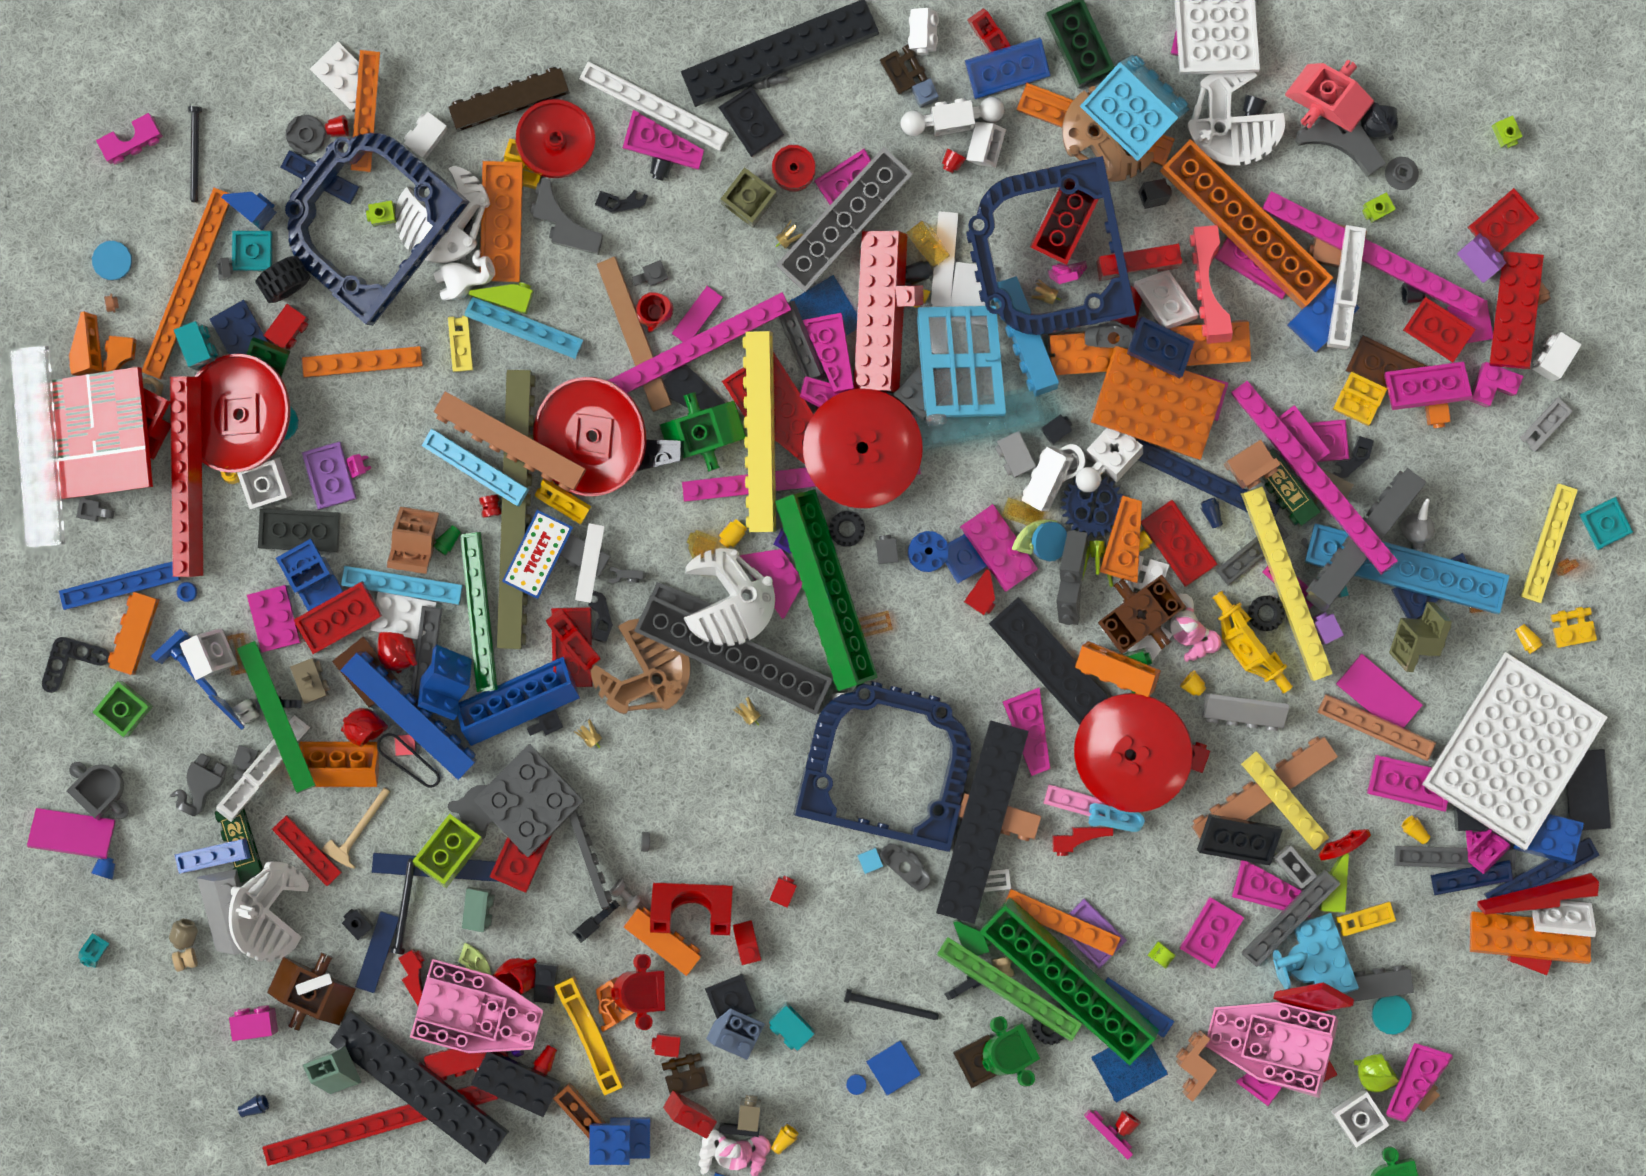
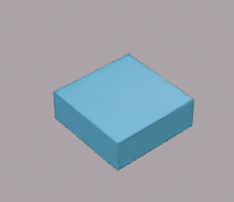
(870, 860)

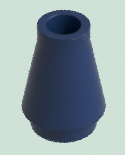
(1212, 512)
(254, 1106)

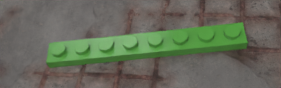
(1009, 989)

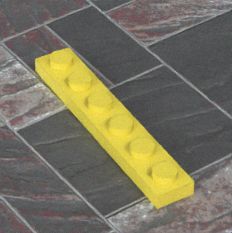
(1549, 543)
(1285, 800)

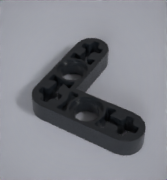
(71, 652)

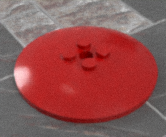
(257, 389)
(599, 406)
(870, 477)
(1160, 746)

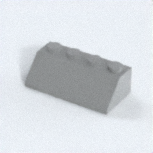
(1245, 710)
(216, 898)

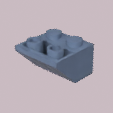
(735, 1033)

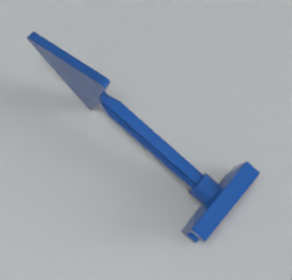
(172, 648)

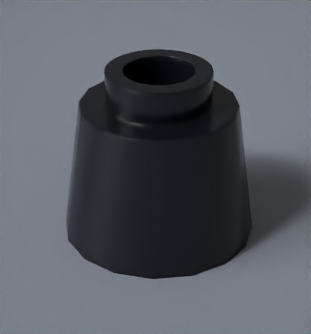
(1253, 105)
(660, 168)
(1411, 295)

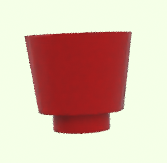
(337, 127)
(952, 161)
(1126, 1123)

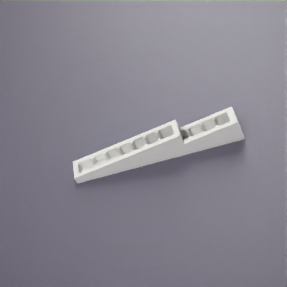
(1346, 287)
(256, 775)

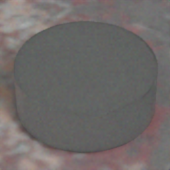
(645, 841)

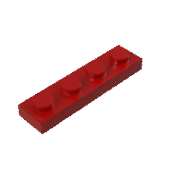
(306, 850)

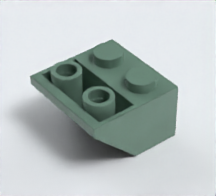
(476, 909)
(332, 1071)

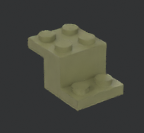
(1420, 637)

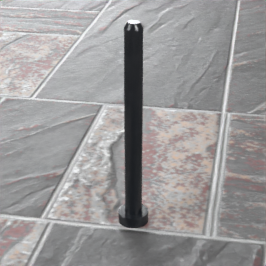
(194, 171)
(397, 948)
(889, 1005)

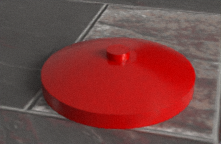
(555, 138)

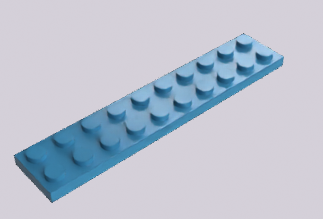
(1419, 572)

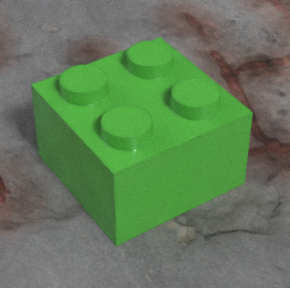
(122, 709)

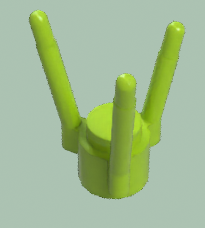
(1097, 551)

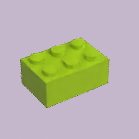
(447, 851)

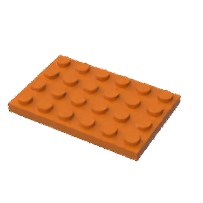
(1157, 405)

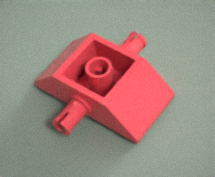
(1330, 95)

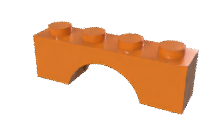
(119, 352)

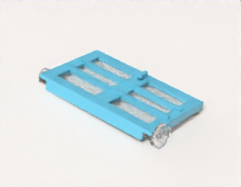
(960, 362)

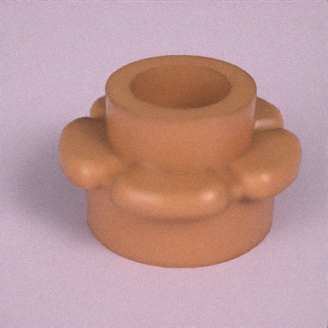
(111, 303)

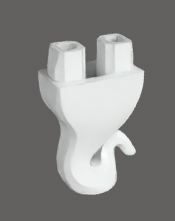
(461, 278)

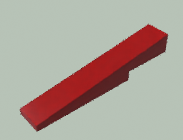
(1542, 896)

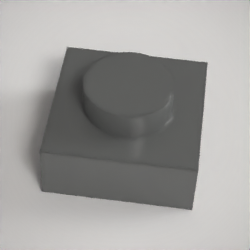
(224, 268)

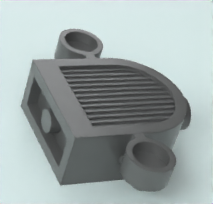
(98, 789)

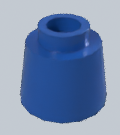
(104, 868)

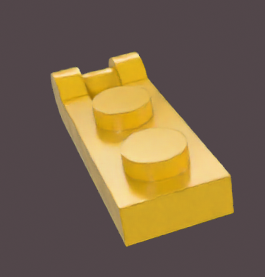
(562, 501)
(1366, 918)

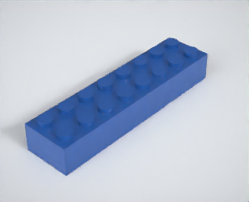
(407, 714)

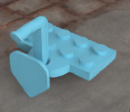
(1319, 954)

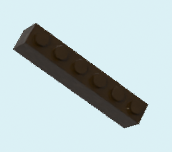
(509, 99)

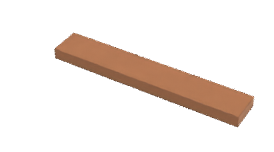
(1376, 727)

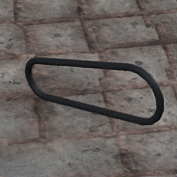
(401, 767)

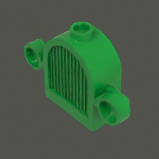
(1010, 1051)
(1393, 1167)

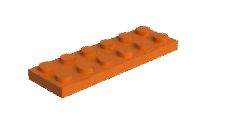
(503, 218)
(1516, 937)

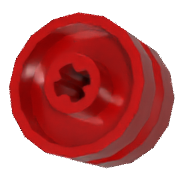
(793, 180)

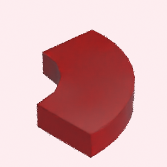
(1344, 845)

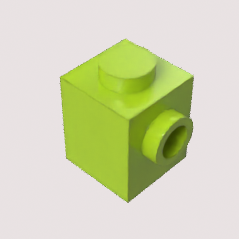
(1507, 132)
(1378, 207)
(381, 213)

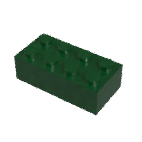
(1079, 42)

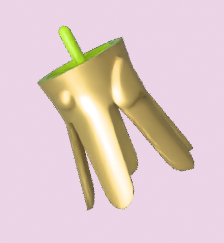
(783, 237)
(1048, 294)
(749, 714)
(590, 737)

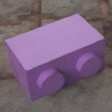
(1481, 258)
(1327, 627)

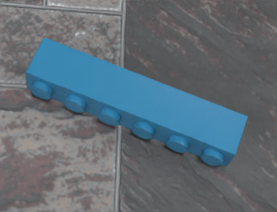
(1029, 347)

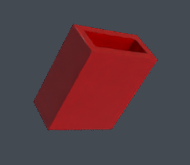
(689, 1114)

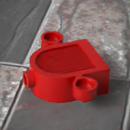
(640, 991)

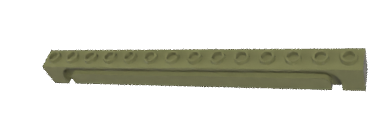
(514, 518)

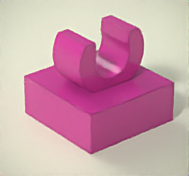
(356, 465)

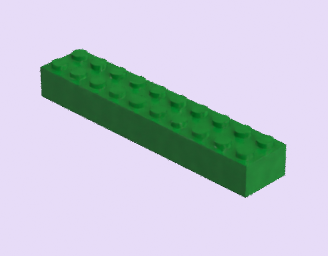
(826, 589)
(1069, 981)

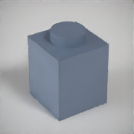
(925, 93)

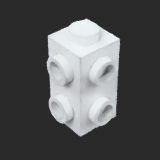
(923, 30)

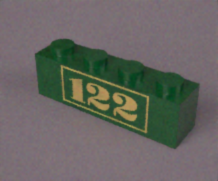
(1290, 494)
(237, 830)

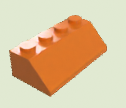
(342, 763)

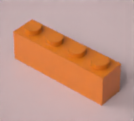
(134, 633)
(1117, 669)
(667, 945)

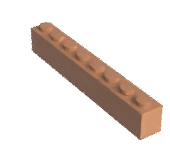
(510, 441)
(1291, 772)

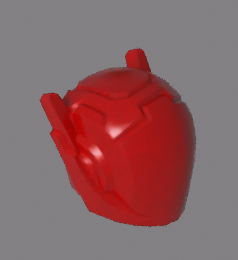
(654, 310)
(396, 651)
(363, 726)
(517, 974)

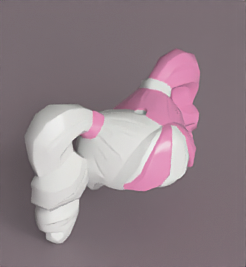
(1190, 631)
(734, 1154)

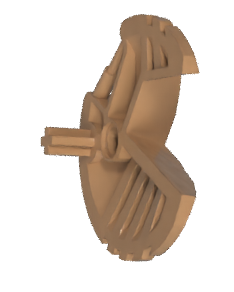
(1077, 138)
(655, 661)

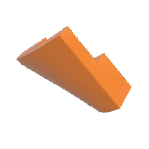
(608, 1007)

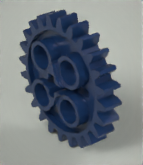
(1074, 502)

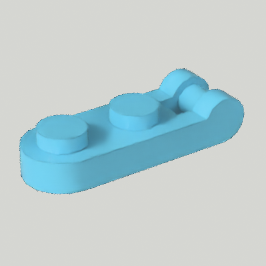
(1115, 818)

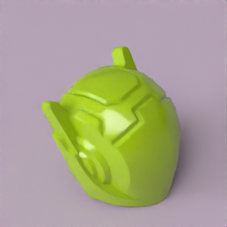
(1376, 1073)

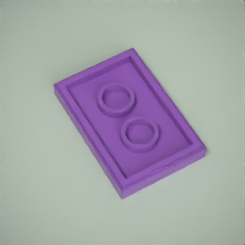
(329, 475)
(1090, 915)

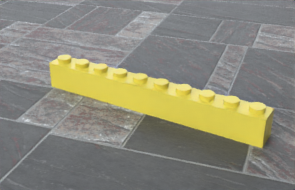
(760, 430)
(1286, 583)

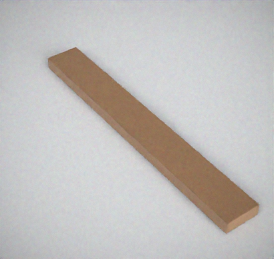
(632, 328)

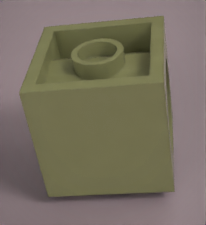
(748, 197)

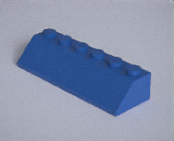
(517, 701)

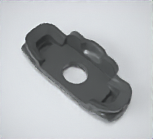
(1098, 335)
(917, 876)

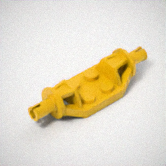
(1246, 646)

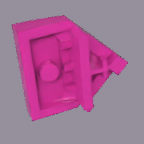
(1485, 849)

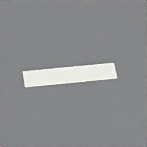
(589, 563)

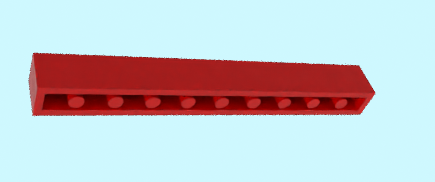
(186, 476)

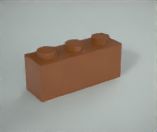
(577, 1108)

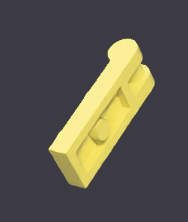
(460, 344)

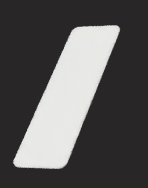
(313, 984)

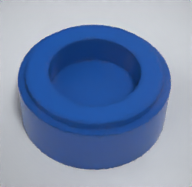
(187, 592)
(856, 1084)

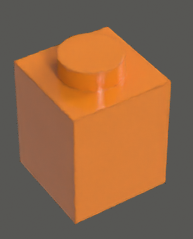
(1437, 415)

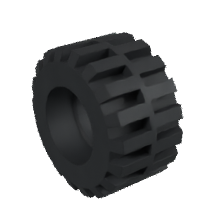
(282, 279)

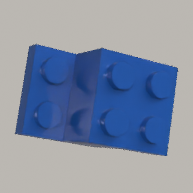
(309, 574)
(445, 682)
(619, 1141)

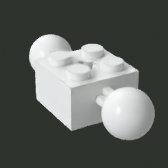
(952, 117)
(1113, 464)

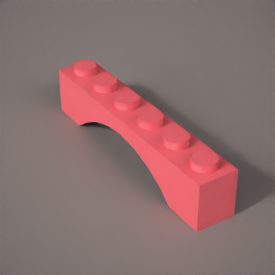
(1217, 321)

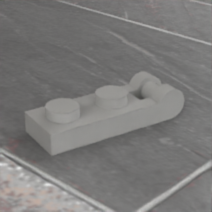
(1546, 423)

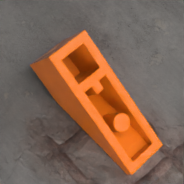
(85, 348)

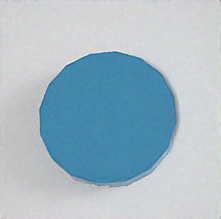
(112, 260)
(1049, 541)

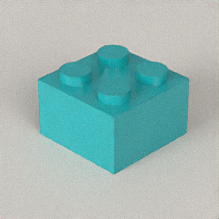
(196, 345)
(791, 1027)

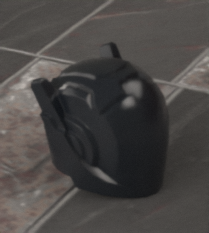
(1380, 121)

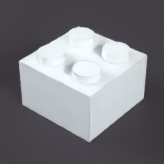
(1556, 356)
(265, 484)
(208, 653)
(1360, 1118)

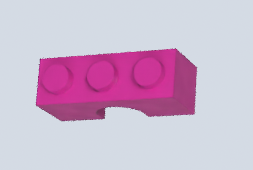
(145, 133)

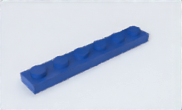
(117, 585)

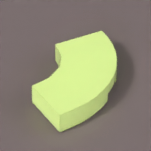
(1024, 540)
(474, 959)

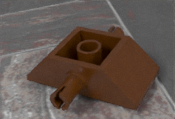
(1127, 628)
(327, 1002)

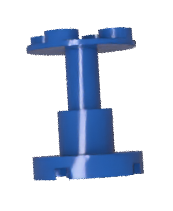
(920, 559)

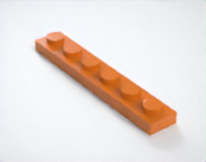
(366, 102)
(362, 361)
(1066, 923)

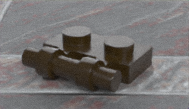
(898, 72)
(686, 1080)

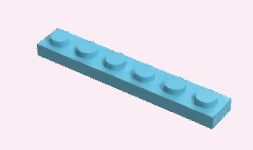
(523, 327)
(475, 467)
(403, 585)

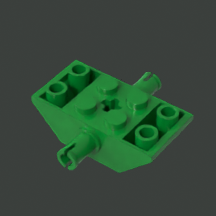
(720, 424)

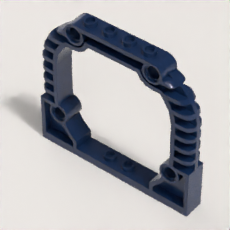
(442, 207)
(1115, 300)
(933, 830)

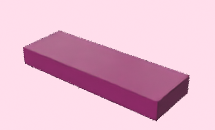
(697, 314)

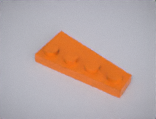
(1122, 549)

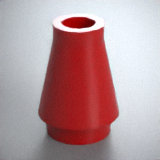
(545, 1060)

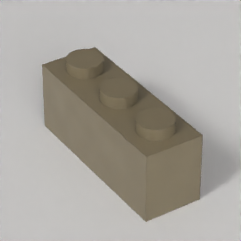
(749, 1113)

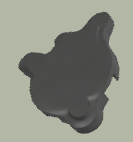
(470, 811)

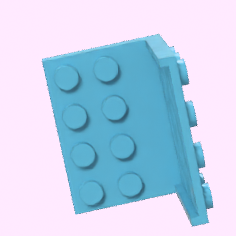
(1134, 106)

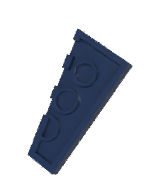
(1414, 603)

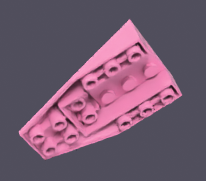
(473, 1012)
(1275, 1043)

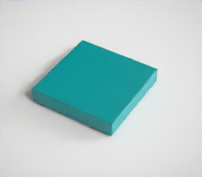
(252, 250)
(1606, 523)

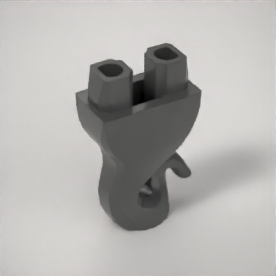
(200, 783)

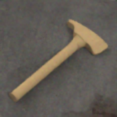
(341, 853)

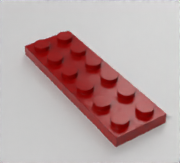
(1516, 310)

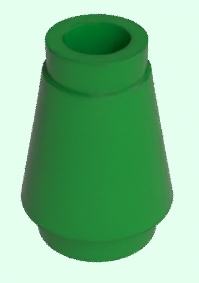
(447, 540)

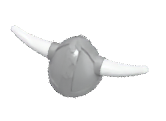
(1418, 527)

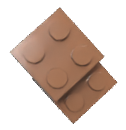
(1252, 465)
(413, 540)
(1195, 1065)

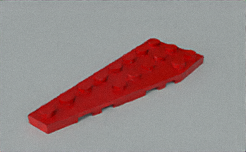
(790, 410)

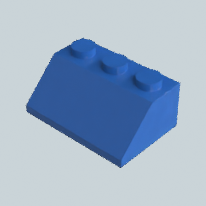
(252, 206)

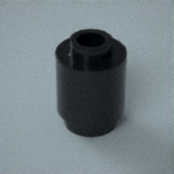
(918, 272)

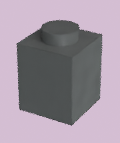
(886, 550)

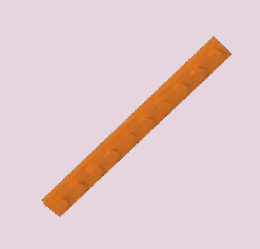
(186, 284)

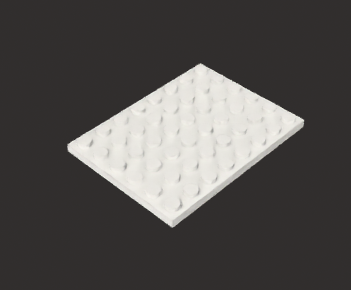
(1514, 751)

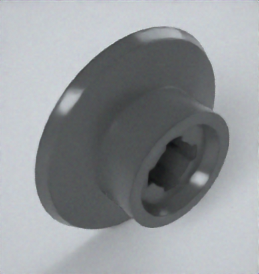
(1397, 181)

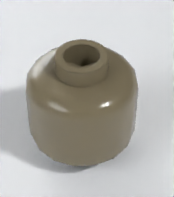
(183, 934)

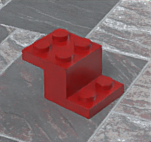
(157, 427)

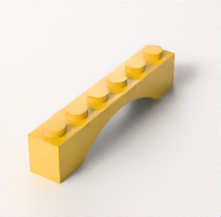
(589, 1033)

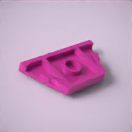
(784, 576)

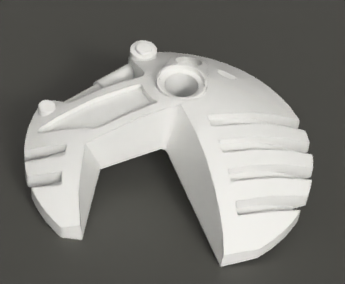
(1243, 136)
(455, 242)
(732, 617)
(250, 920)

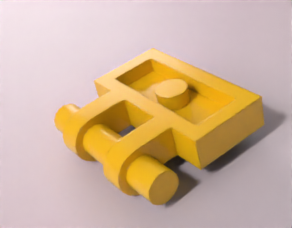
(1576, 633)

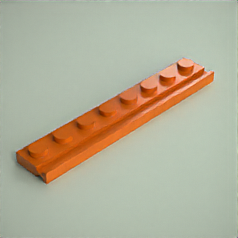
(1053, 107)

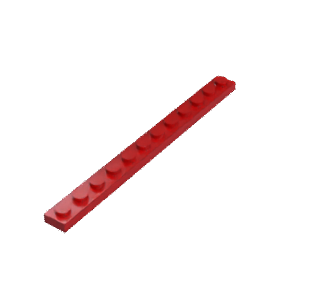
(357, 1129)

